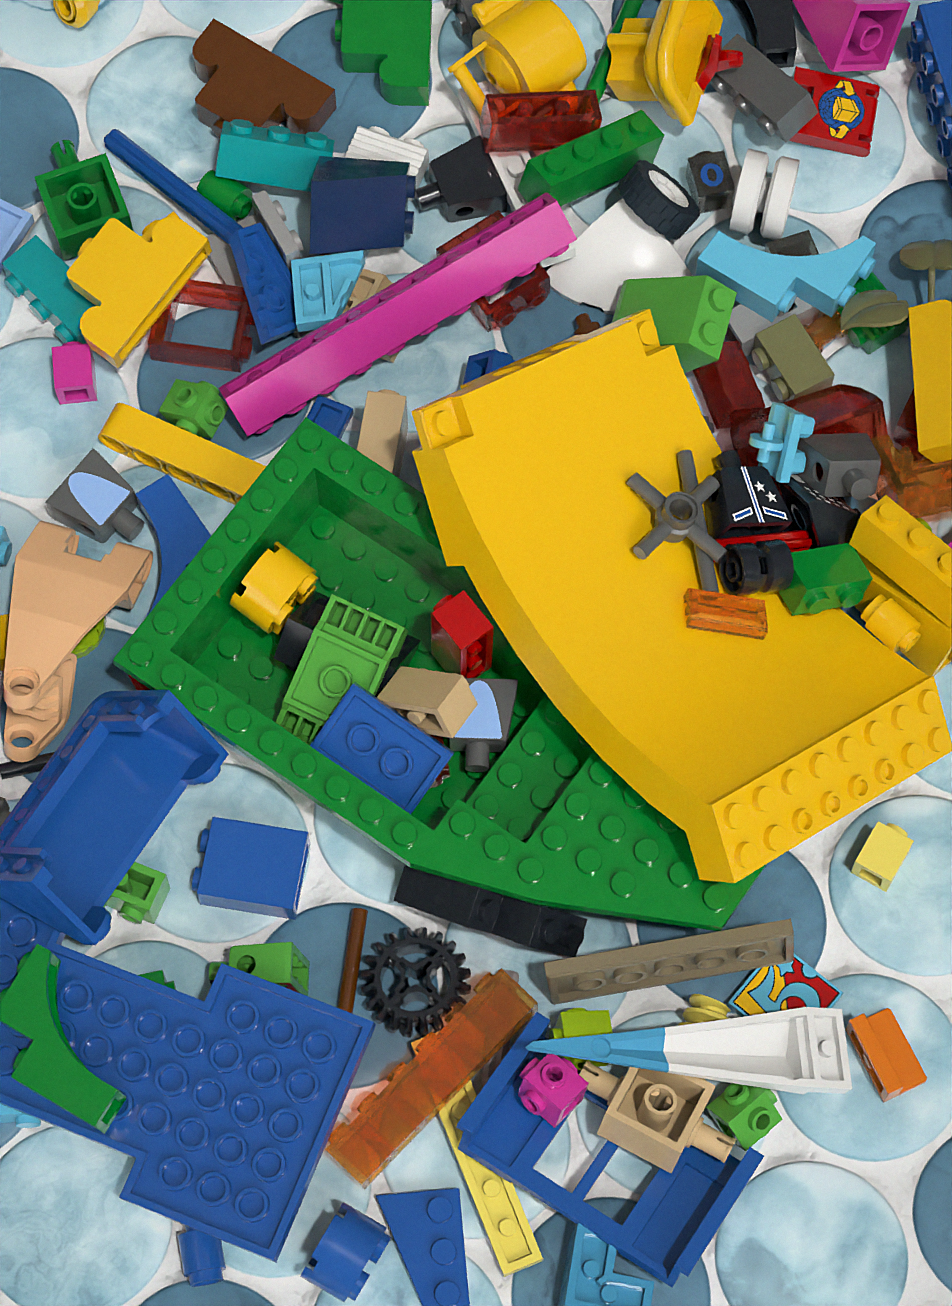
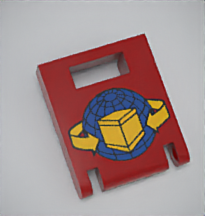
(844, 112)

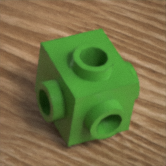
(194, 407)
(745, 1113)

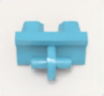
(780, 440)

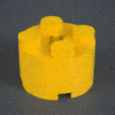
(274, 588)

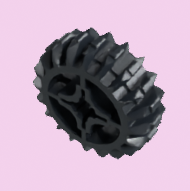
(390, 957)

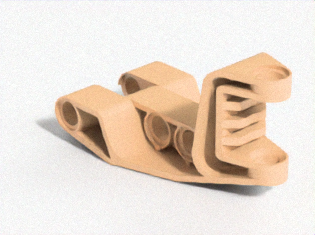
(51, 610)

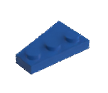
(265, 282)
(431, 1243)

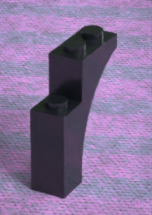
(771, 28)
(492, 912)

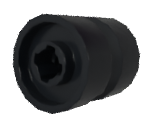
(756, 567)

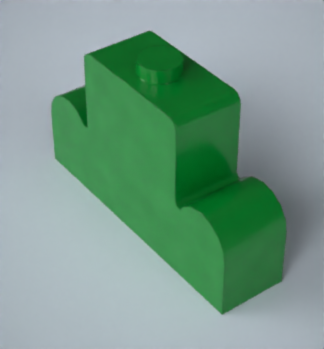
(390, 41)

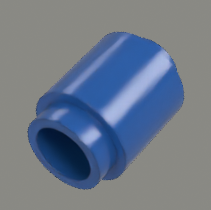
(201, 1257)

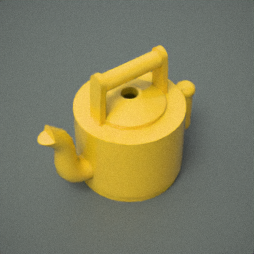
(522, 49)

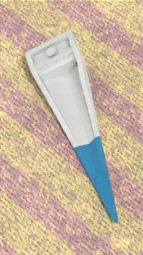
(774, 1050)

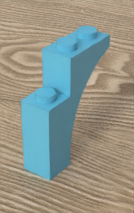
(773, 281)

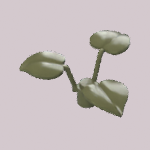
(881, 307)

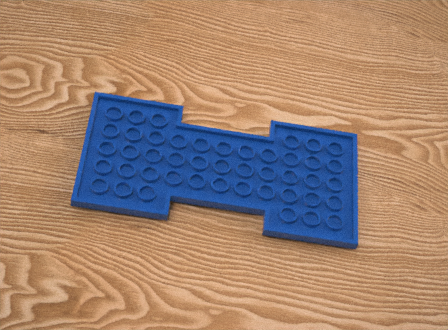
(219, 1091)

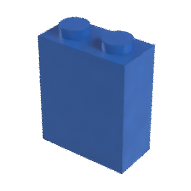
(252, 867)

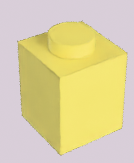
(882, 855)

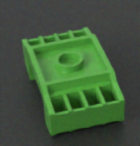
(343, 649)

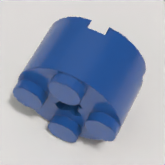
(345, 1252)

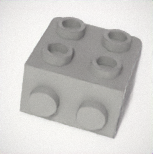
(272, 218)

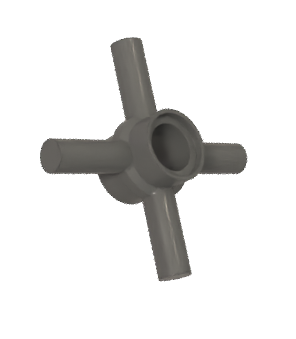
(667, 526)

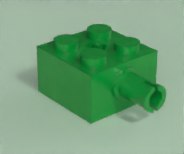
(79, 198)

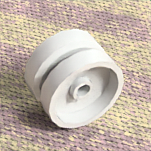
(763, 194)

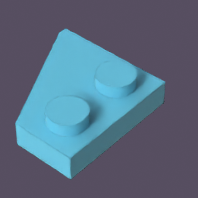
(324, 287)

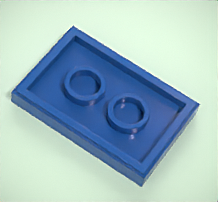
(382, 748)

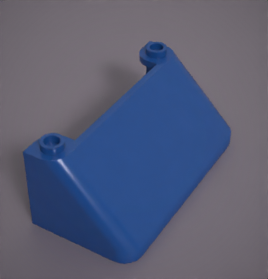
(100, 807)

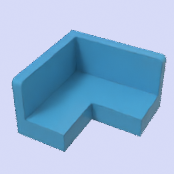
(590, 1275)

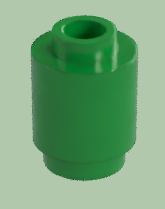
(226, 194)

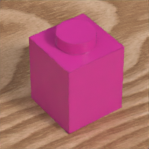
(74, 373)

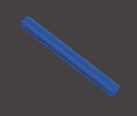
(171, 185)

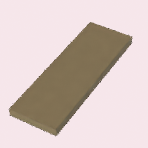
(670, 961)

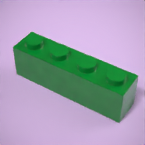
(591, 160)

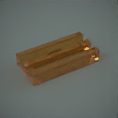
(726, 619)

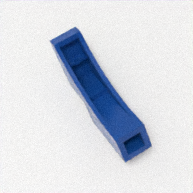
(175, 526)

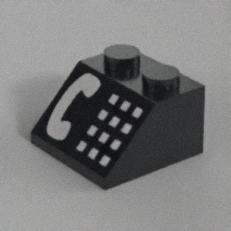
(824, 518)

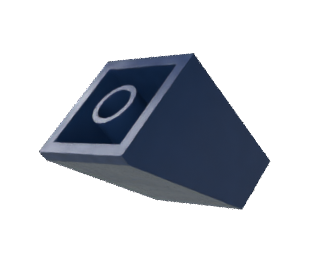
(360, 204)

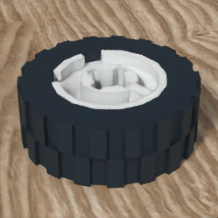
(658, 199)

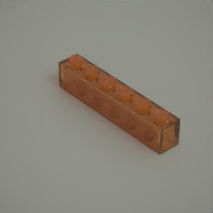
(432, 1078)

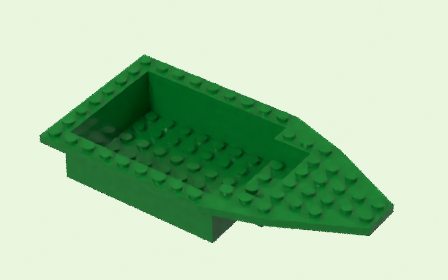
(548, 812)

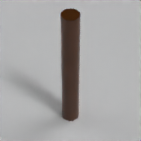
(352, 959)

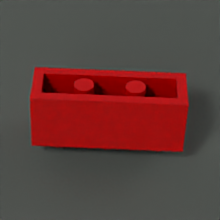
(461, 636)

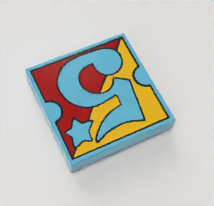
(784, 988)

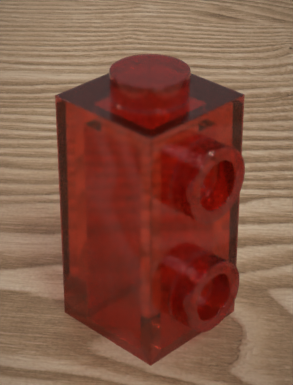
(729, 386)

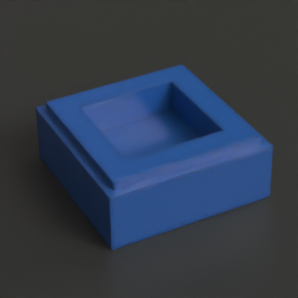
(331, 415)

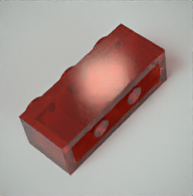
(537, 119)

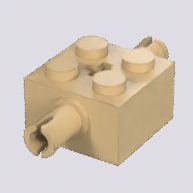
(656, 1114)

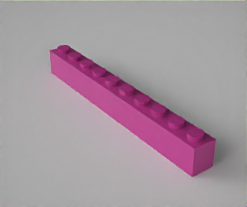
(398, 314)

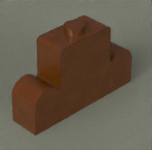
(255, 85)

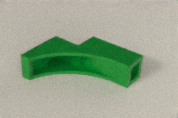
(50, 1062)

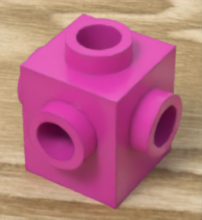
(551, 1088)

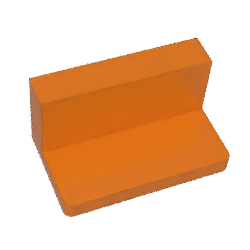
(885, 1053)

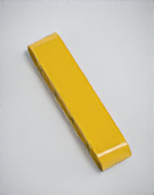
(179, 453)

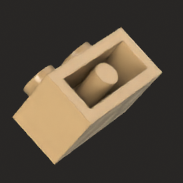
(430, 699)

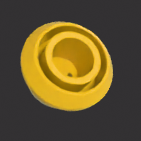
(76, 12)

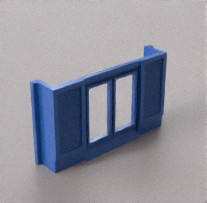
(673, 1214)

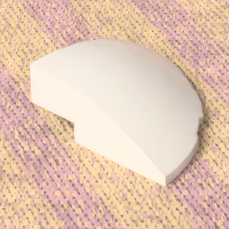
(609, 253)

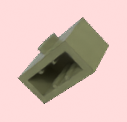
(791, 360)

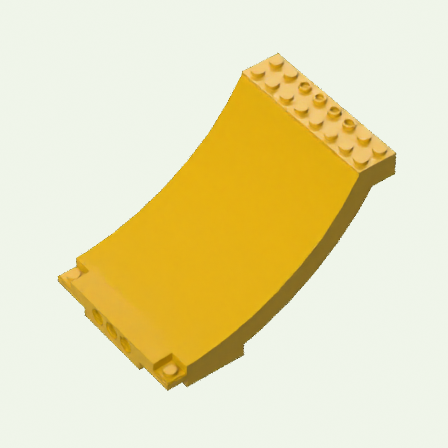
(713, 729)

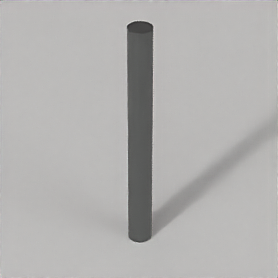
(689, 483)

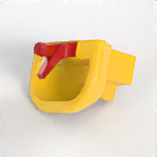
(670, 56)

